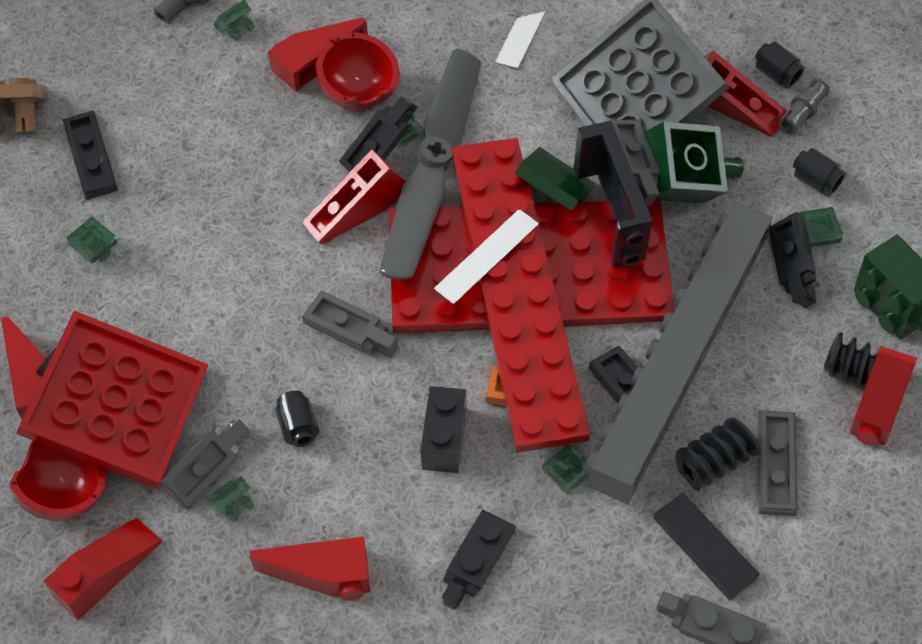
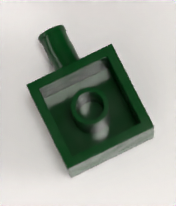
(691, 162)
(892, 286)

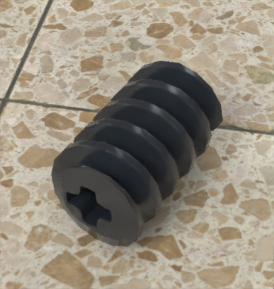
(850, 360)
(714, 450)

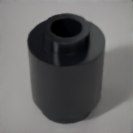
(779, 64)
(818, 171)
(296, 418)

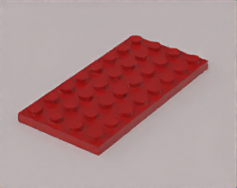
(579, 261)

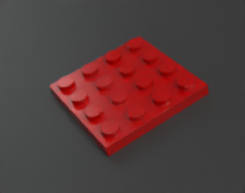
(113, 399)

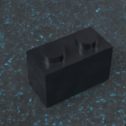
(443, 429)

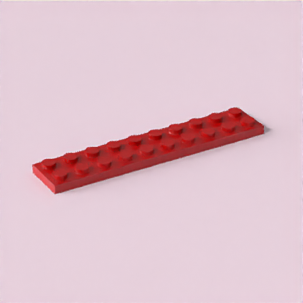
(520, 303)

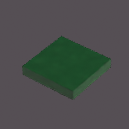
(554, 178)

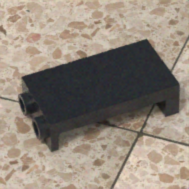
(602, 155)

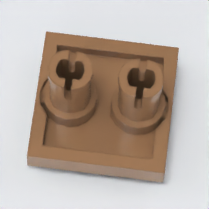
(23, 94)

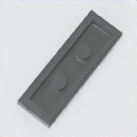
(777, 463)

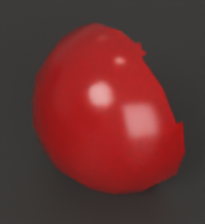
(357, 71)
(56, 484)

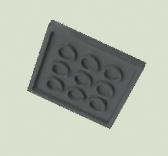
(641, 73)

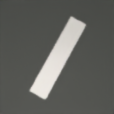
(519, 40)
(486, 256)

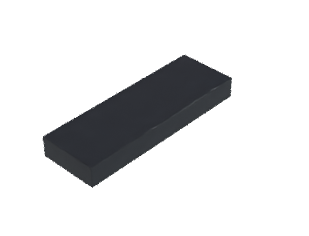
(90, 155)
(706, 546)

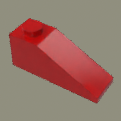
(297, 55)
(744, 99)
(360, 196)
(23, 364)
(882, 396)
(324, 566)
(100, 567)

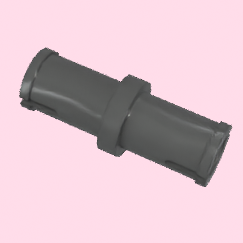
(803, 106)

